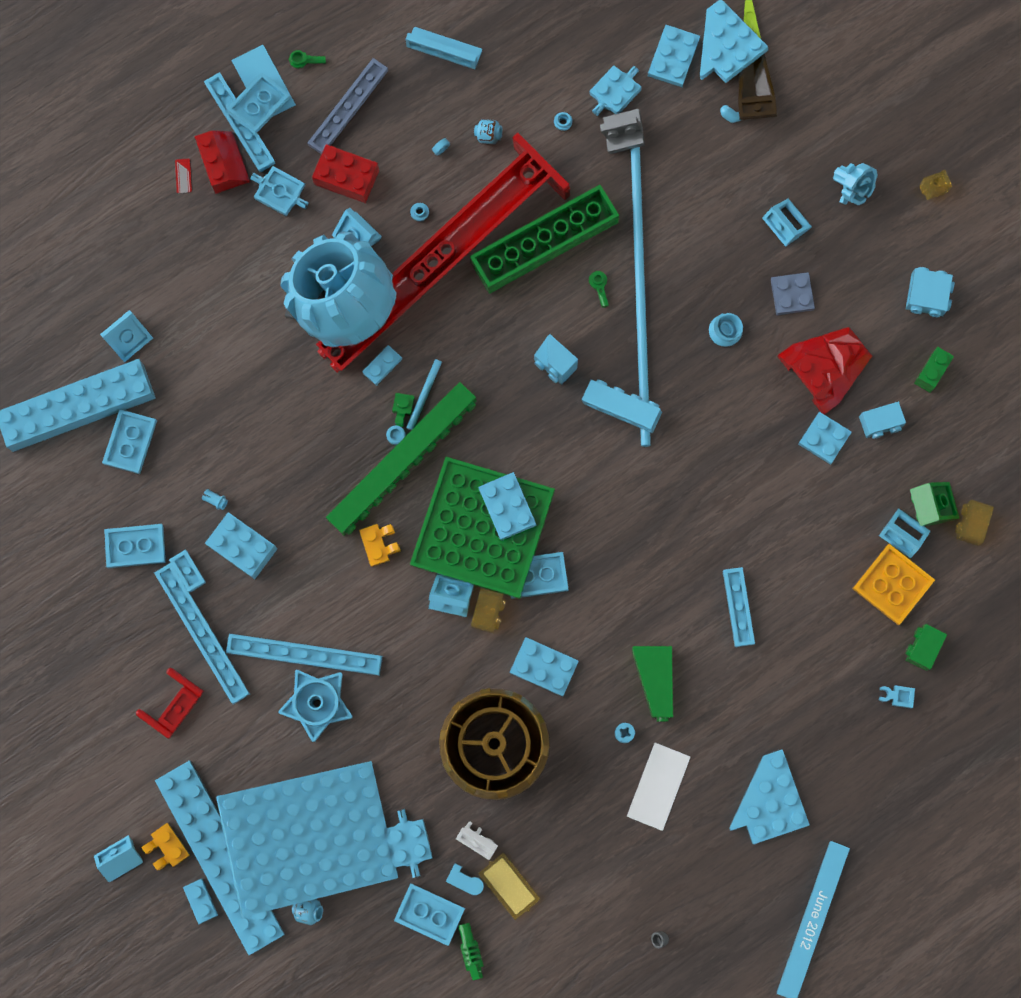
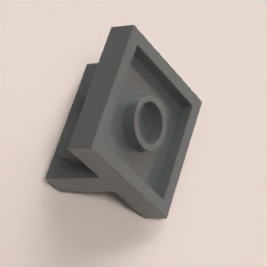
(623, 131)

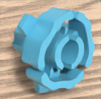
(856, 180)

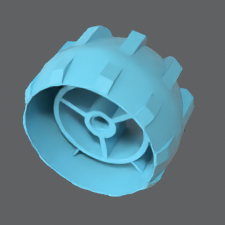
(355, 286)

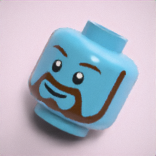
(488, 131)

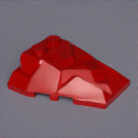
(827, 365)

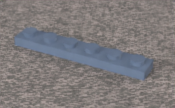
(348, 105)

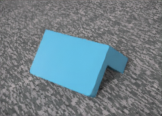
(117, 859)

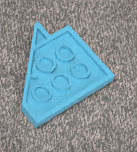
(728, 43)
(771, 801)

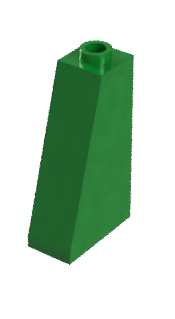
(655, 674)

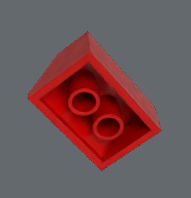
(222, 160)

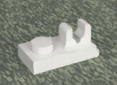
(478, 843)

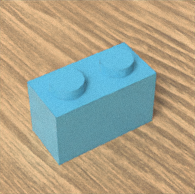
(882, 420)

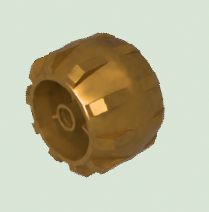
(494, 702)

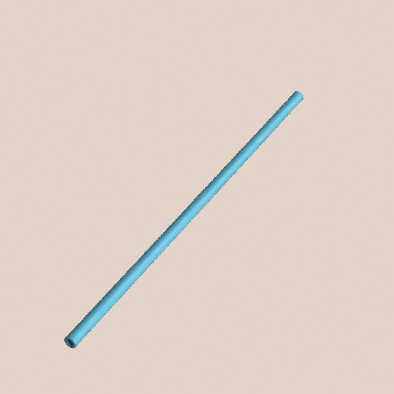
(640, 284)

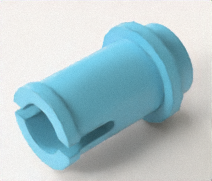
(215, 499)

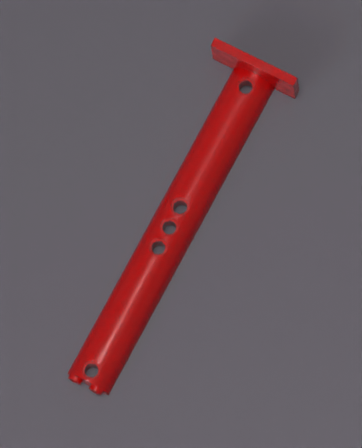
(462, 235)

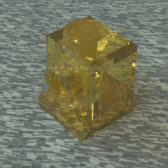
(931, 190)

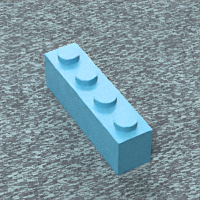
(622, 406)

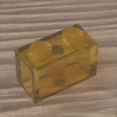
(974, 522)
(487, 611)

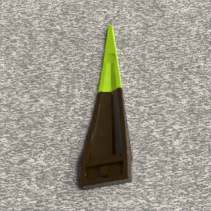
(756, 90)

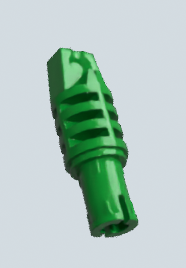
(471, 952)

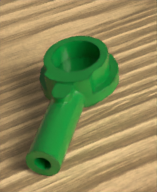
(299, 59)
(598, 281)

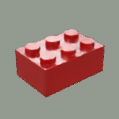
(345, 173)

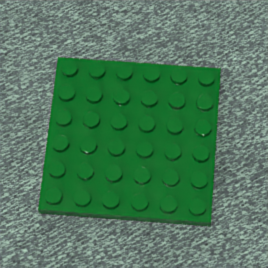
(462, 539)

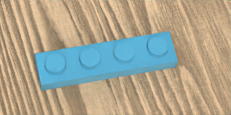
(738, 607)

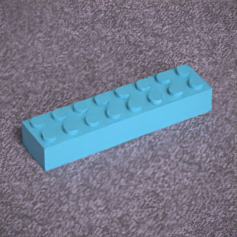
(75, 405)

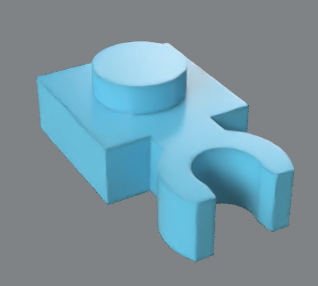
(900, 696)

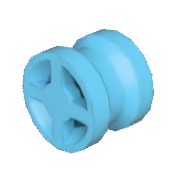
(622, 735)

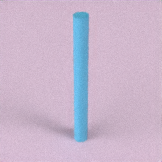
(424, 394)

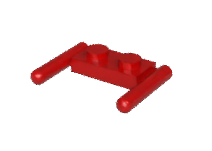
(177, 709)

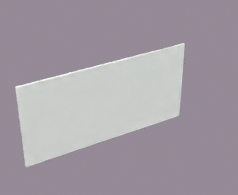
(658, 786)

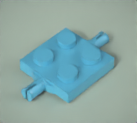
(615, 90)
(279, 191)
(408, 843)

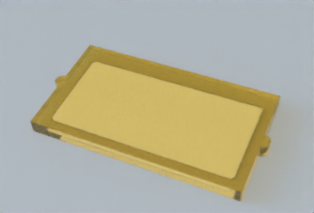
(509, 886)

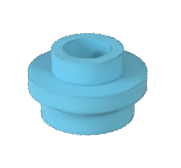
(563, 116)
(419, 217)

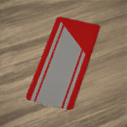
(183, 175)

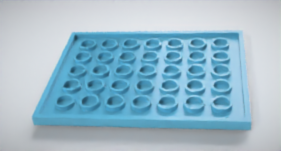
(306, 838)

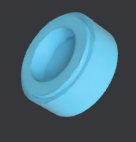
(441, 146)
(395, 435)

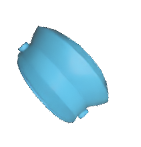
(726, 329)

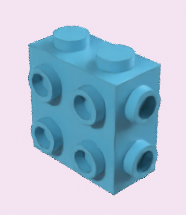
(929, 292)

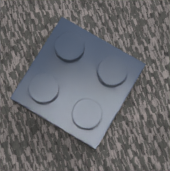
(792, 293)

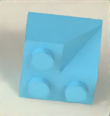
(555, 360)

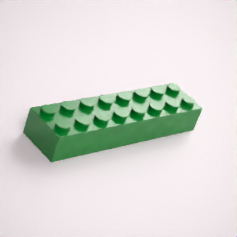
(544, 239)

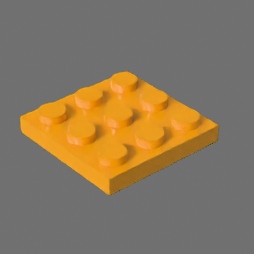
(893, 584)

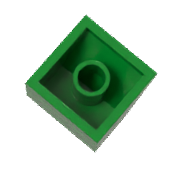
(934, 503)

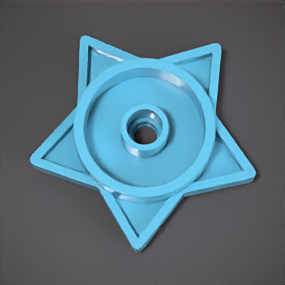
(302, 707)

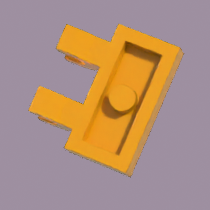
(375, 546)
(169, 844)

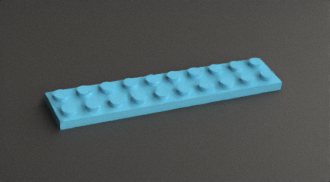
(205, 834)

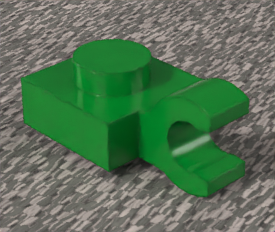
(402, 406)

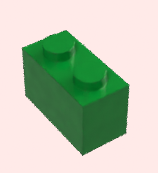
(933, 369)
(925, 647)

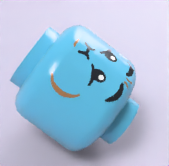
(308, 911)

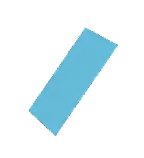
(256, 62)

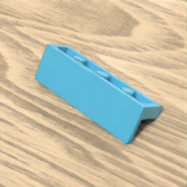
(443, 47)

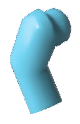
(729, 114)

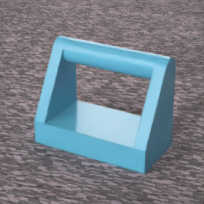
(782, 226)
(901, 539)

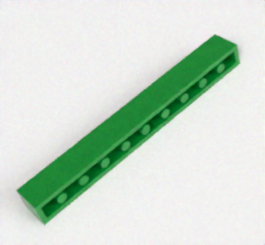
(402, 459)

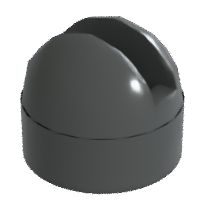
(660, 939)

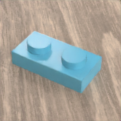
(382, 365)
(187, 571)
(200, 901)

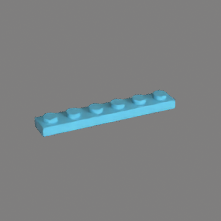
(252, 142)

